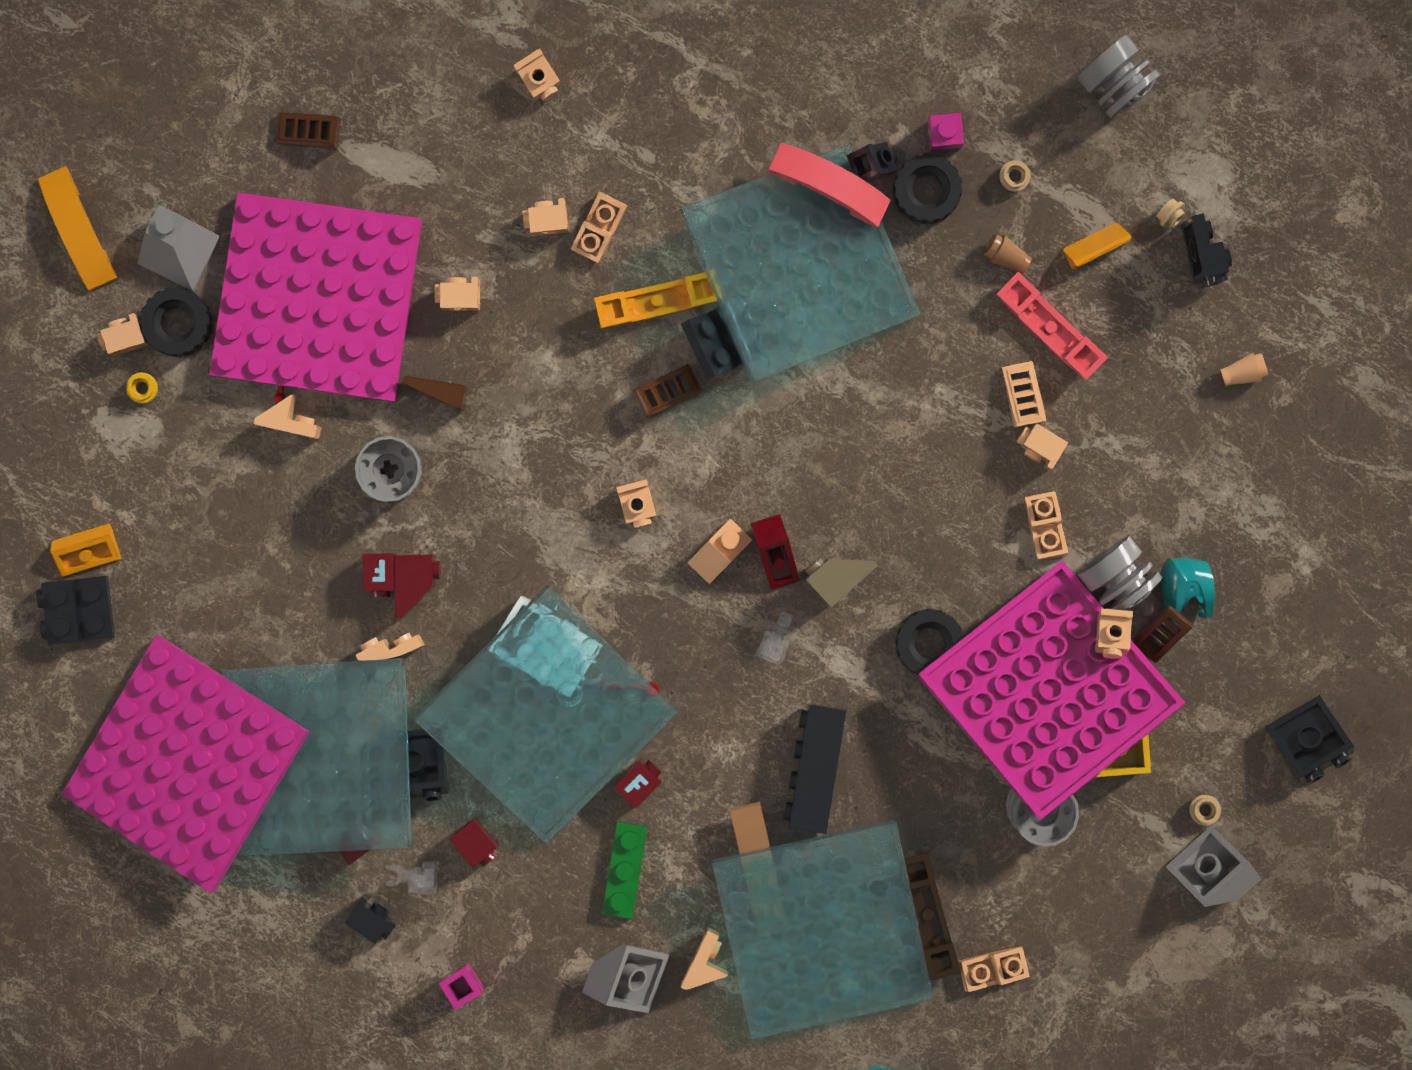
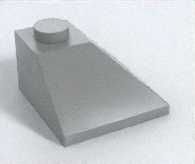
(177, 248)
(1213, 870)
(626, 977)

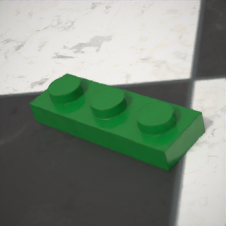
(624, 870)

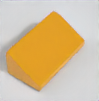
(1096, 245)
(85, 550)

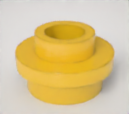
(132, 388)

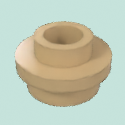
(1019, 167)
(1171, 213)
(1212, 816)

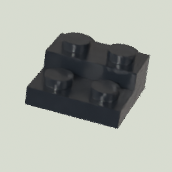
(1207, 261)
(712, 343)
(76, 610)
(1311, 740)
(426, 766)

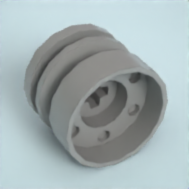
(1118, 76)
(372, 460)
(1120, 576)
(1050, 830)

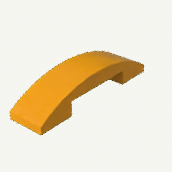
(76, 229)
(654, 301)

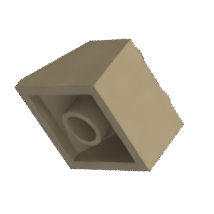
(836, 577)

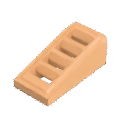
(1018, 420)

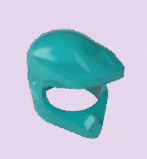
(1185, 579)

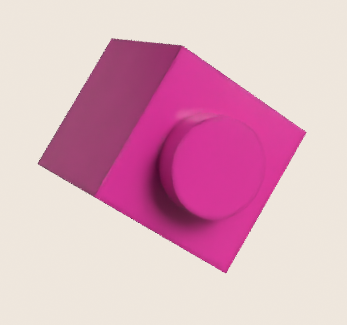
(945, 132)
(461, 985)

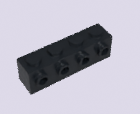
(816, 769)

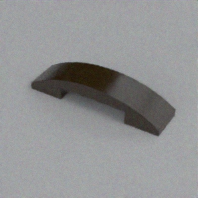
(932, 925)

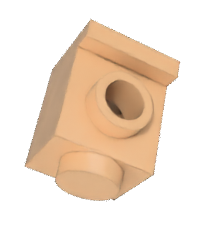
(541, 89)
(546, 218)
(458, 294)
(122, 336)
(1041, 445)
(632, 491)
(1109, 620)

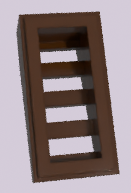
(332, 131)
(445, 392)
(644, 402)
(1150, 646)

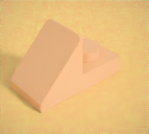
(280, 418)
(719, 551)
(700, 970)

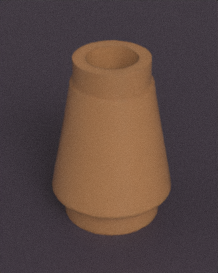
(1007, 254)

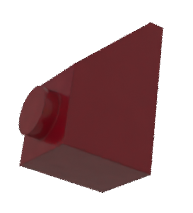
(775, 552)
(413, 580)

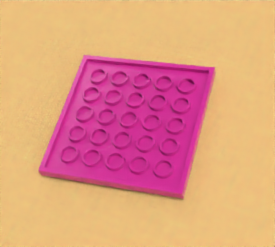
(316, 297)
(1042, 696)
(185, 763)

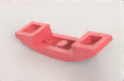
(831, 182)
(1051, 327)

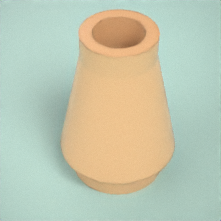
(1246, 370)

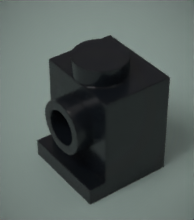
(881, 160)
(370, 920)

